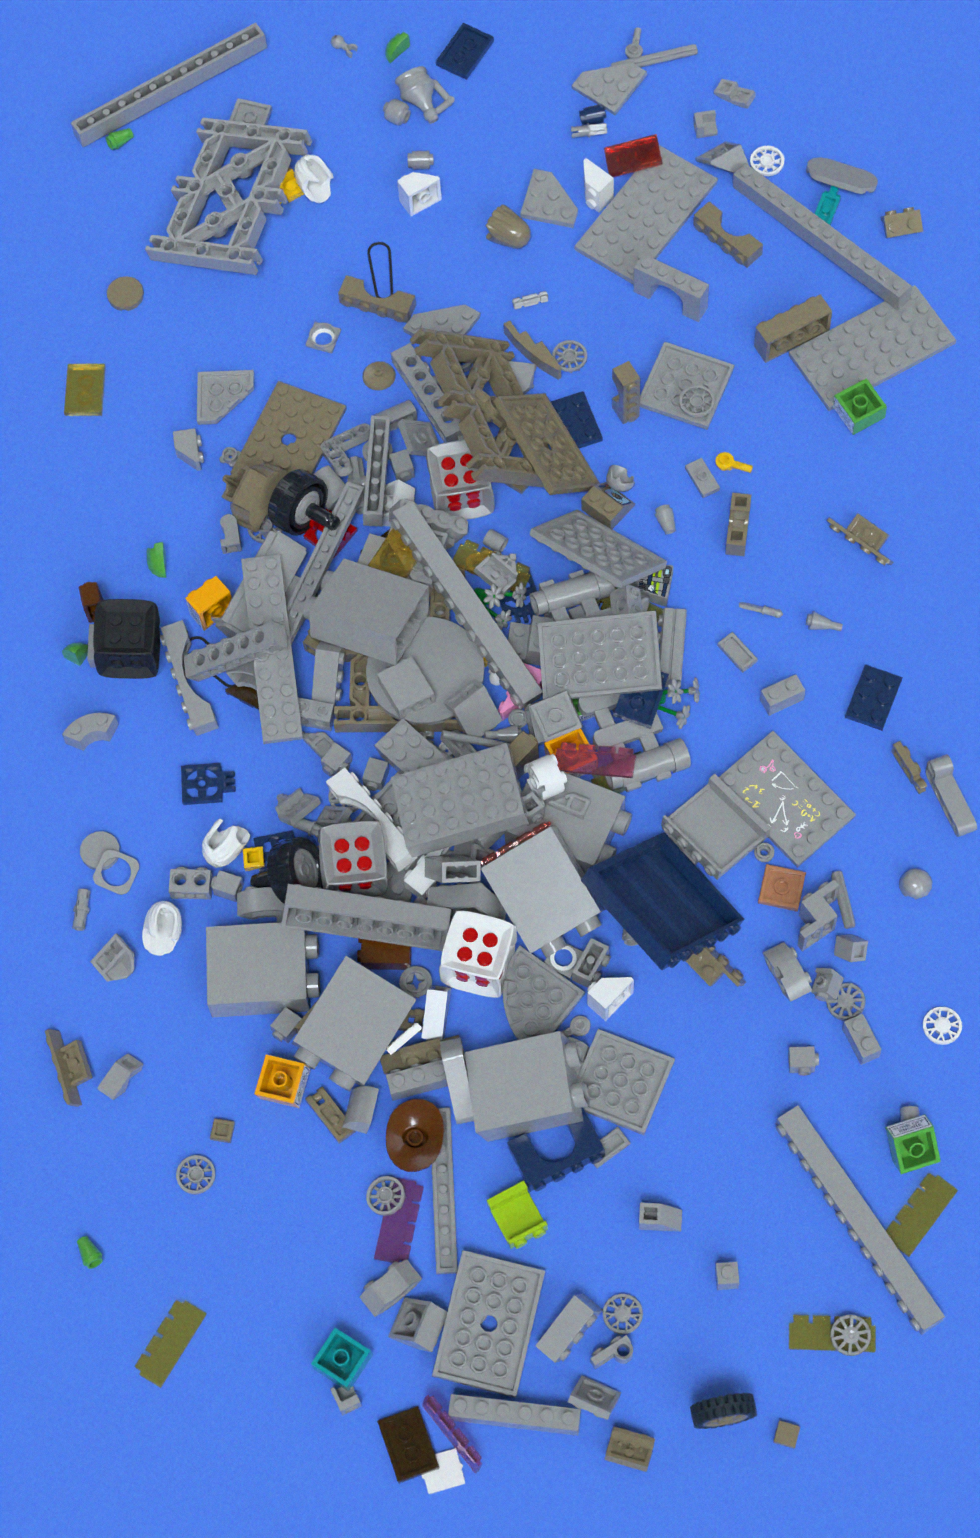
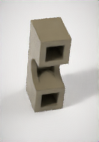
(738, 524)

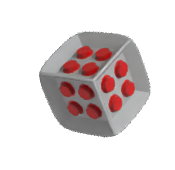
(452, 482)
(353, 858)

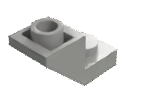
(117, 1078)

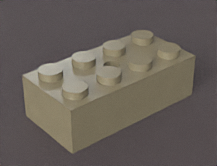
(792, 328)

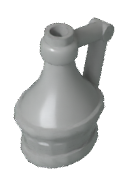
(418, 88)

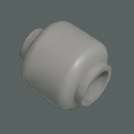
(396, 112)

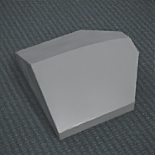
(114, 960)

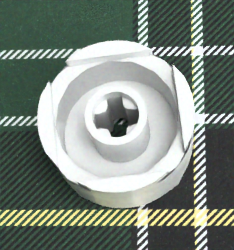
(545, 777)

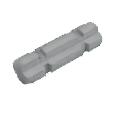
(529, 300)

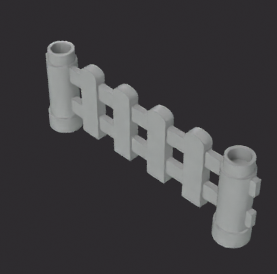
(655, 760)

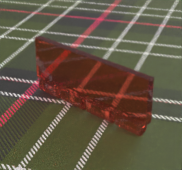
(511, 845)

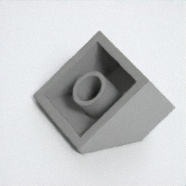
(418, 1324)

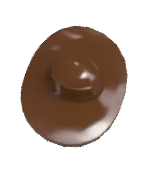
(414, 1135)

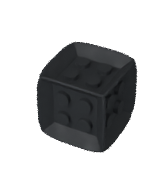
(126, 638)

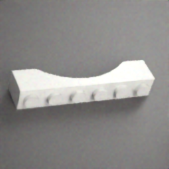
(348, 792)
(415, 879)

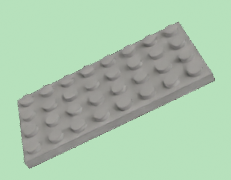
(646, 214)
(872, 347)

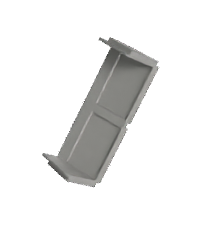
(291, 555)

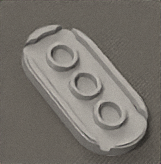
(841, 175)

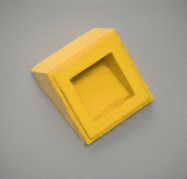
(253, 858)

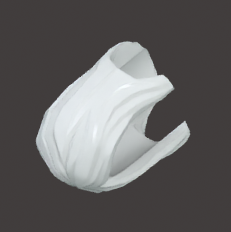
(313, 178)
(224, 846)
(161, 928)

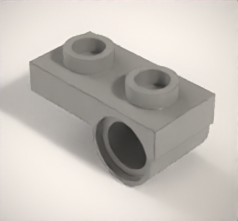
(602, 1355)

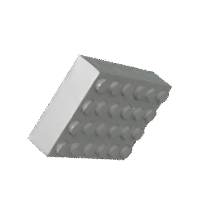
(459, 800)

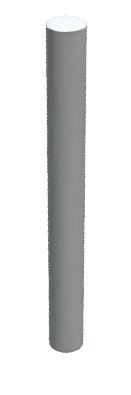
(471, 739)

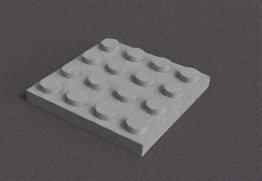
(675, 371)
(624, 1080)

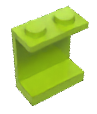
(517, 1215)

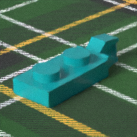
(828, 205)

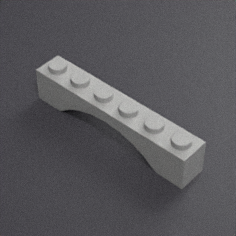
(178, 644)

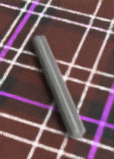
(660, 57)

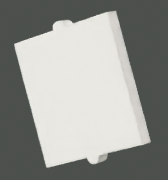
(448, 1475)

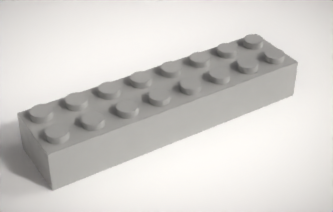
(408, 750)
(366, 917)

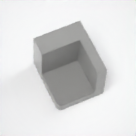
(705, 124)
(850, 948)
(346, 1400)

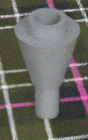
(818, 622)
(506, 734)

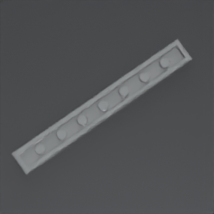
(444, 1203)

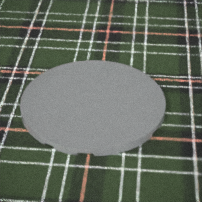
(444, 659)

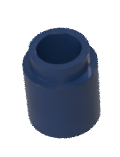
(592, 115)

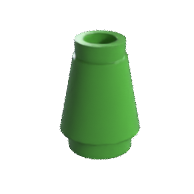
(118, 138)
(89, 1253)

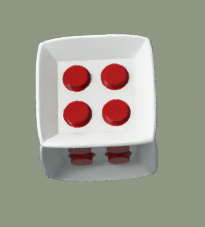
(477, 953)

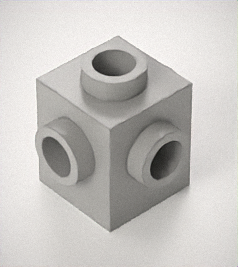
(535, 806)

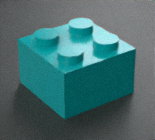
(341, 1359)

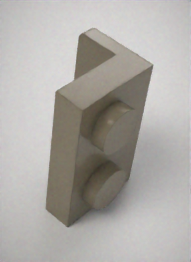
(902, 223)
(630, 1449)

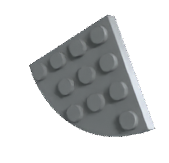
(536, 996)

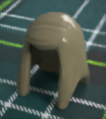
(507, 228)

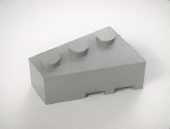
(328, 673)
(569, 1328)

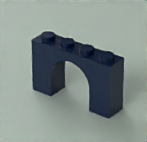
(540, 1172)

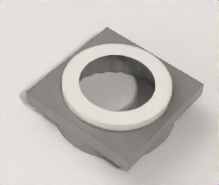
(320, 328)
(565, 971)

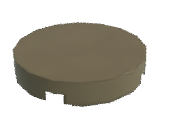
(125, 293)

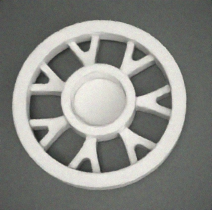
(767, 160)
(942, 1025)

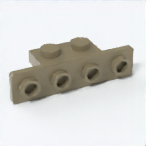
(866, 534)
(712, 965)
(413, 1054)
(70, 1065)

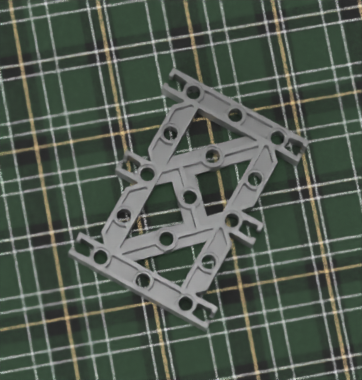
(185, 240)

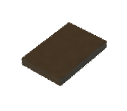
(408, 1444)

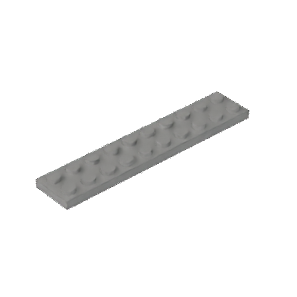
(276, 671)

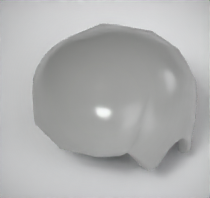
(618, 479)
(915, 883)

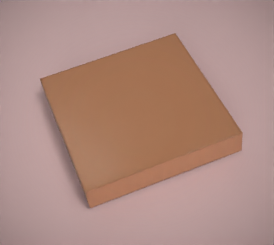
(781, 887)

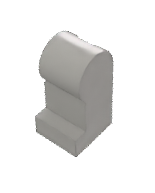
(232, 538)

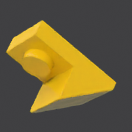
(291, 187)

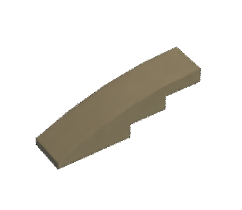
(535, 353)

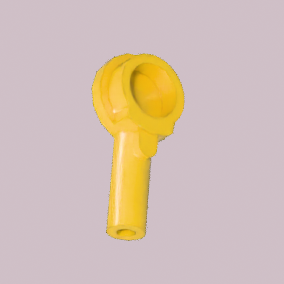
(726, 461)

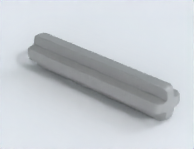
(843, 901)

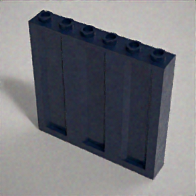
(663, 901)

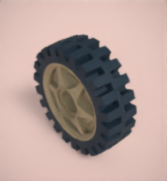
(723, 1410)

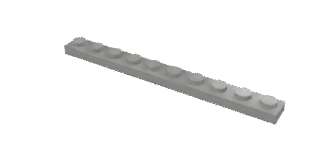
(322, 556)

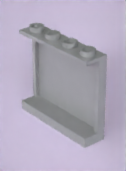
(716, 827)

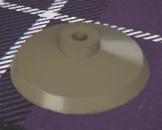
(379, 375)

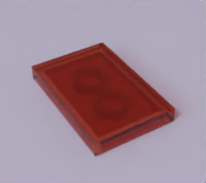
(633, 155)

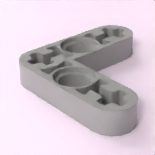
(356, 435)

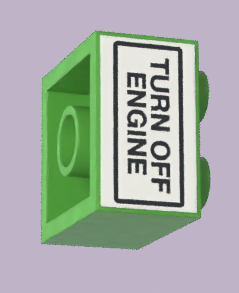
(859, 406)
(913, 1144)

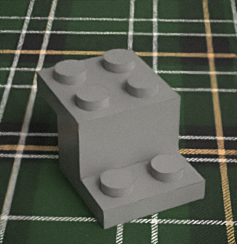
(525, 639)
(817, 914)

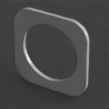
(109, 854)

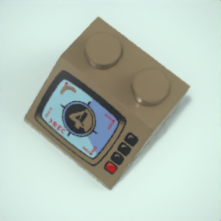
(606, 505)

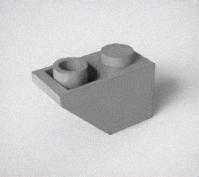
(187, 447)
(659, 1217)

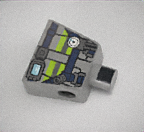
(656, 586)

